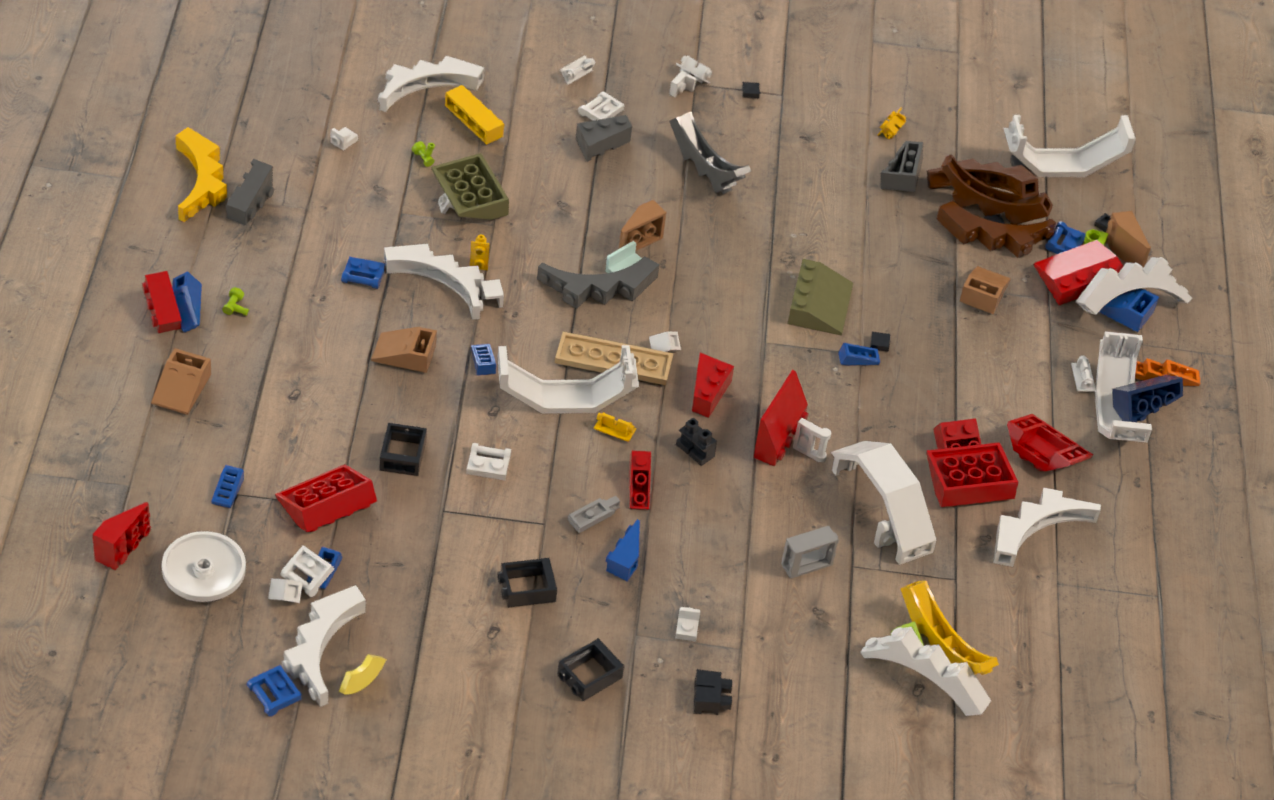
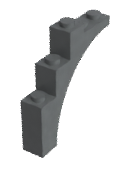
(694, 146)
(601, 287)

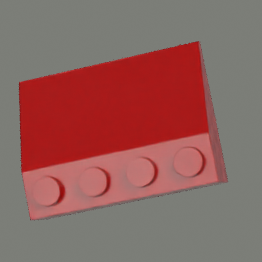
(1074, 269)
(780, 421)
(971, 474)
(327, 497)

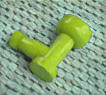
(419, 149)
(235, 296)

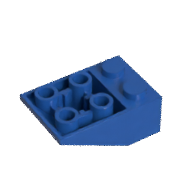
(1131, 308)

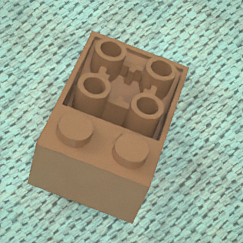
(984, 289)
(406, 348)
(182, 381)

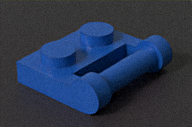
(1073, 239)
(363, 272)
(279, 685)

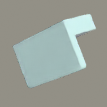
(622, 258)

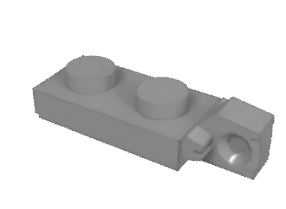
(593, 513)

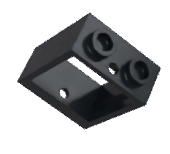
(402, 463)
(526, 569)
(603, 656)

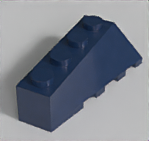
(1145, 397)

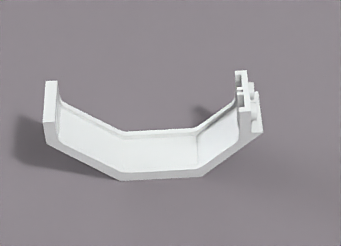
(1071, 162)
(1115, 369)
(569, 395)
(900, 493)

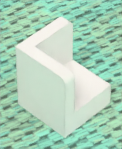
(492, 290)
(665, 342)
(285, 590)

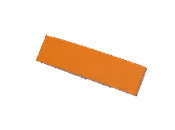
(1152, 369)

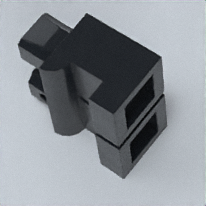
(697, 442)
(708, 690)

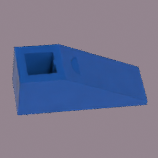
(188, 299)
(625, 557)

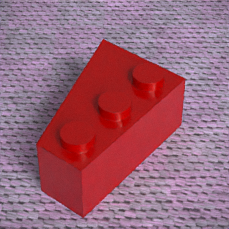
(161, 302)
(711, 383)

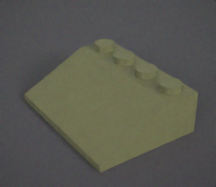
(472, 188)
(820, 298)

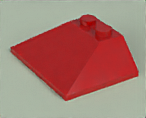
(1043, 444)

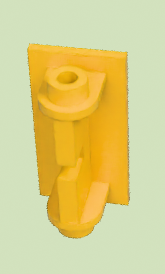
(891, 127)
(480, 253)
(619, 429)

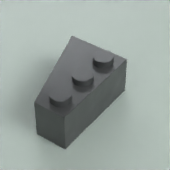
(603, 134)
(904, 169)
(252, 193)

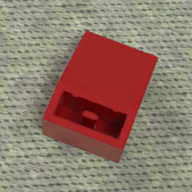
(957, 434)
(121, 535)

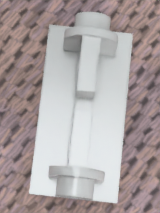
(688, 66)
(577, 69)
(1083, 375)

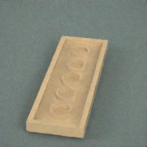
(602, 354)

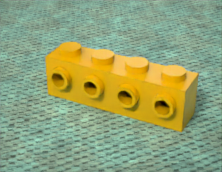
(474, 114)

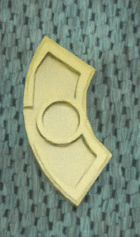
(362, 676)

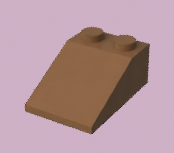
(644, 226)
(1127, 238)

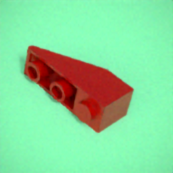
(639, 480)

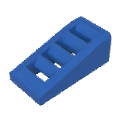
(852, 355)
(483, 362)
(232, 475)
(336, 558)

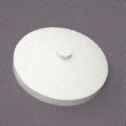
(203, 566)

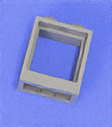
(799, 564)

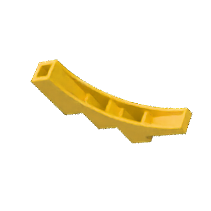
(209, 184)
(934, 625)

